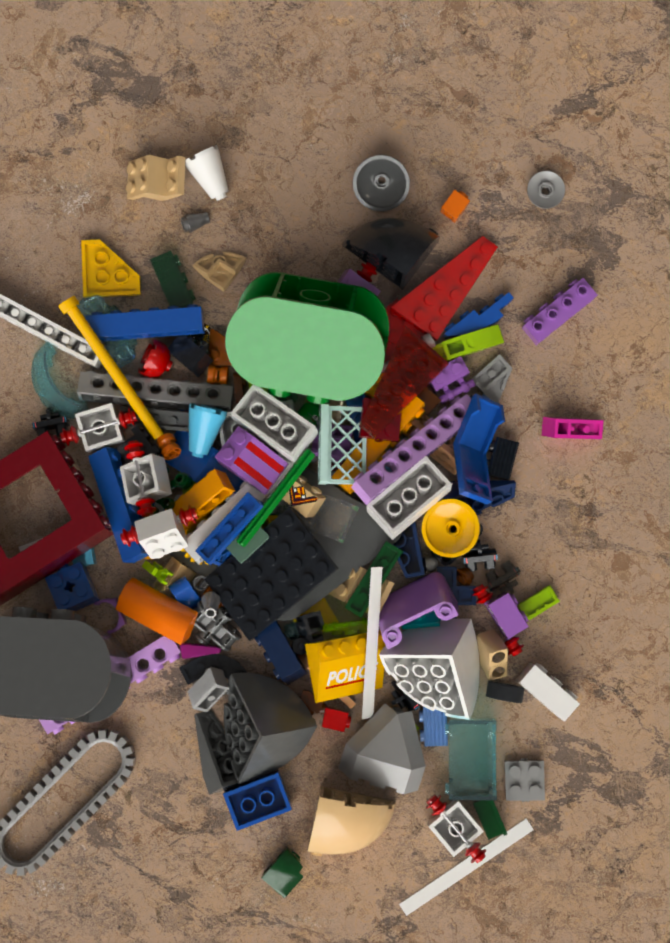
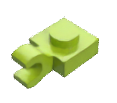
(157, 571)

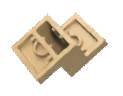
(155, 178)
(347, 588)

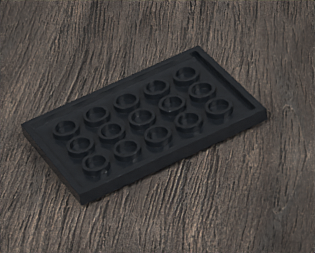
(273, 576)

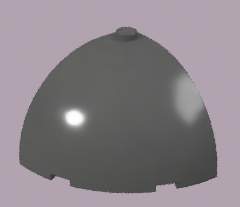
(263, 725)

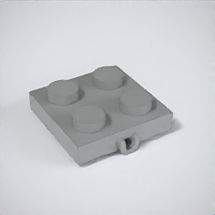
(524, 780)

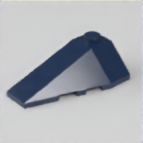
(501, 492)

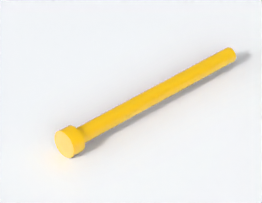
(70, 306)

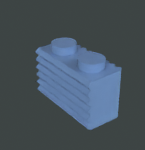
(433, 727)

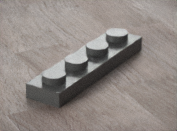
(165, 418)

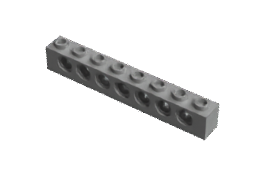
(164, 400)

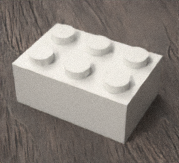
(548, 690)

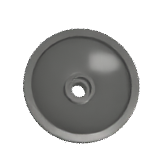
(377, 194)

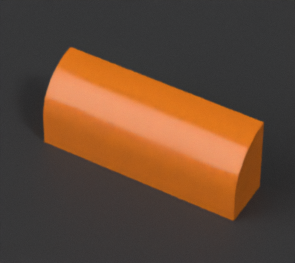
(156, 611)

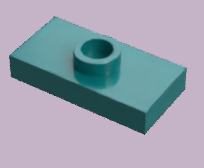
(427, 620)

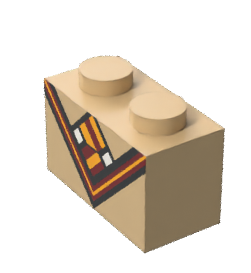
(304, 497)

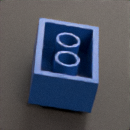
(257, 800)

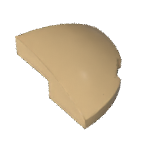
(220, 269)

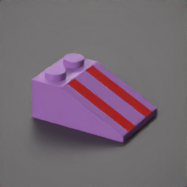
(251, 460)

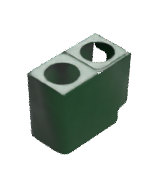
(284, 872)

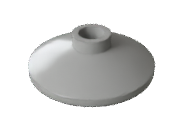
(549, 181)

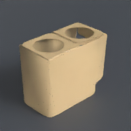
(488, 645)

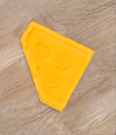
(106, 272)

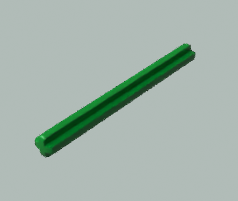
(275, 497)

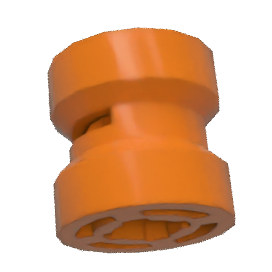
(213, 373)
(168, 444)

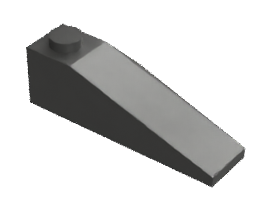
(214, 753)

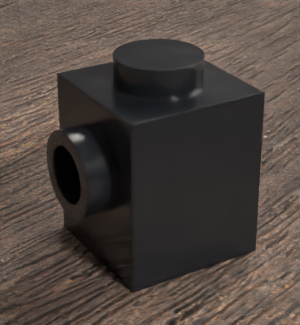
(309, 623)

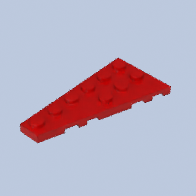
(440, 295)

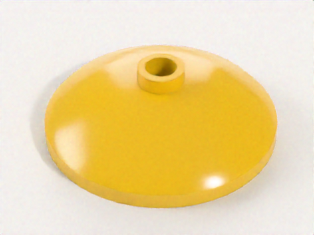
(438, 524)

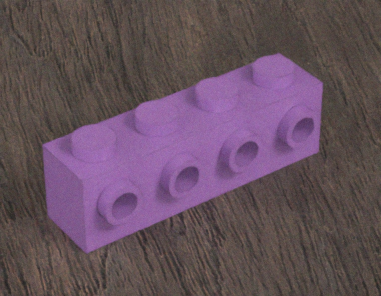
(559, 311)

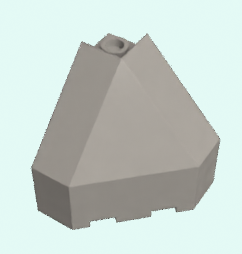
(386, 752)

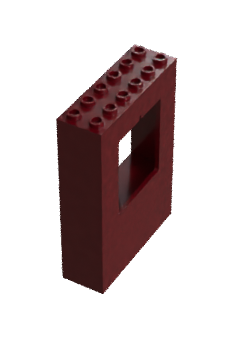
(83, 532)

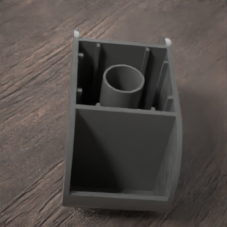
(60, 667)

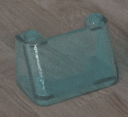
(472, 759)

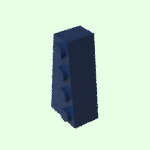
(411, 559)
(280, 654)

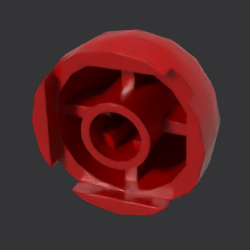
(155, 359)

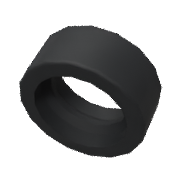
(505, 692)

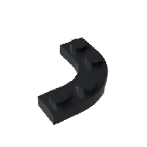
(195, 669)

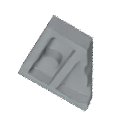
(493, 378)

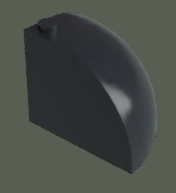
(393, 247)

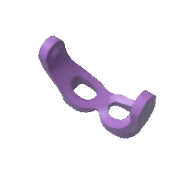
(122, 620)

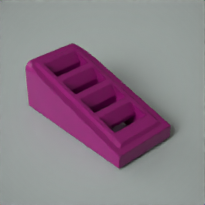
(191, 650)

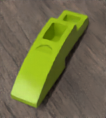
(470, 343)

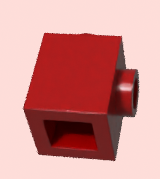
(336, 719)

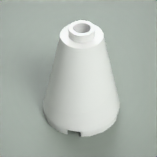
(209, 172)

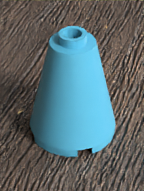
(203, 428)

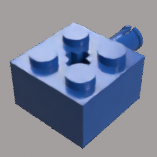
(67, 577)

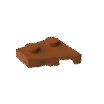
(218, 349)

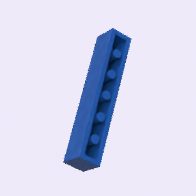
(147, 324)
(121, 514)

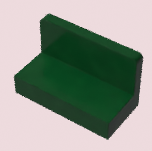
(489, 818)

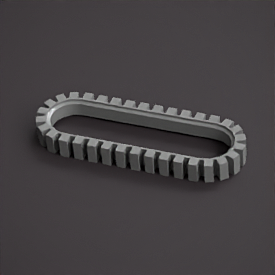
(67, 832)

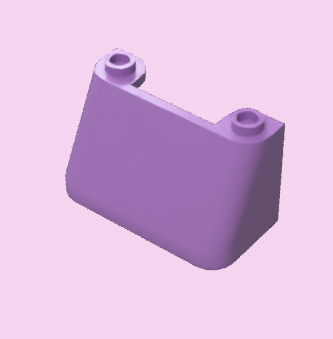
(414, 601)

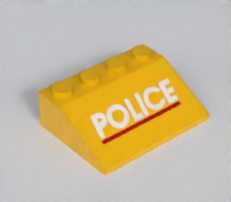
(339, 666)

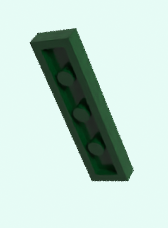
(386, 559)

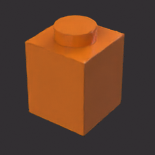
(455, 205)

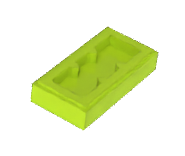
(538, 602)

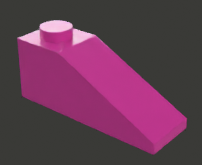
(572, 428)

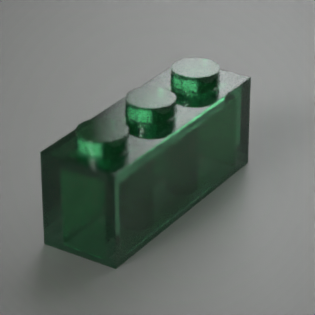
(172, 280)

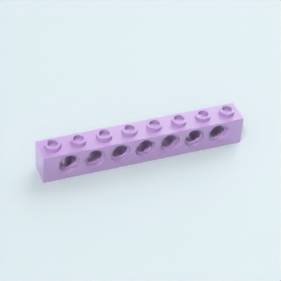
(368, 490)
(172, 653)

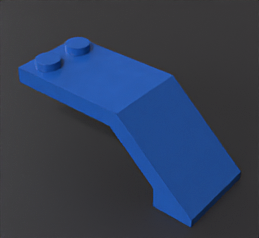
(472, 446)
(196, 466)

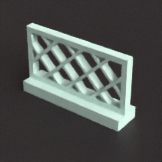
(325, 440)

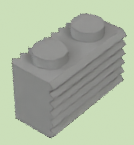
(208, 689)

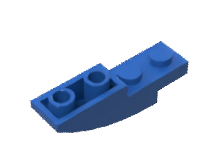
(472, 321)

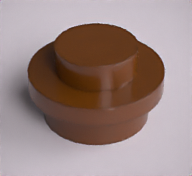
(464, 576)

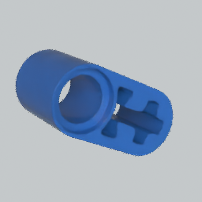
(185, 592)

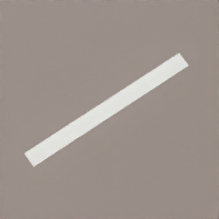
(372, 642)
(465, 868)

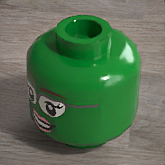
(310, 412)

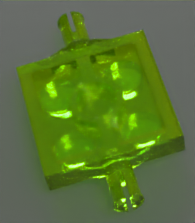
(349, 627)

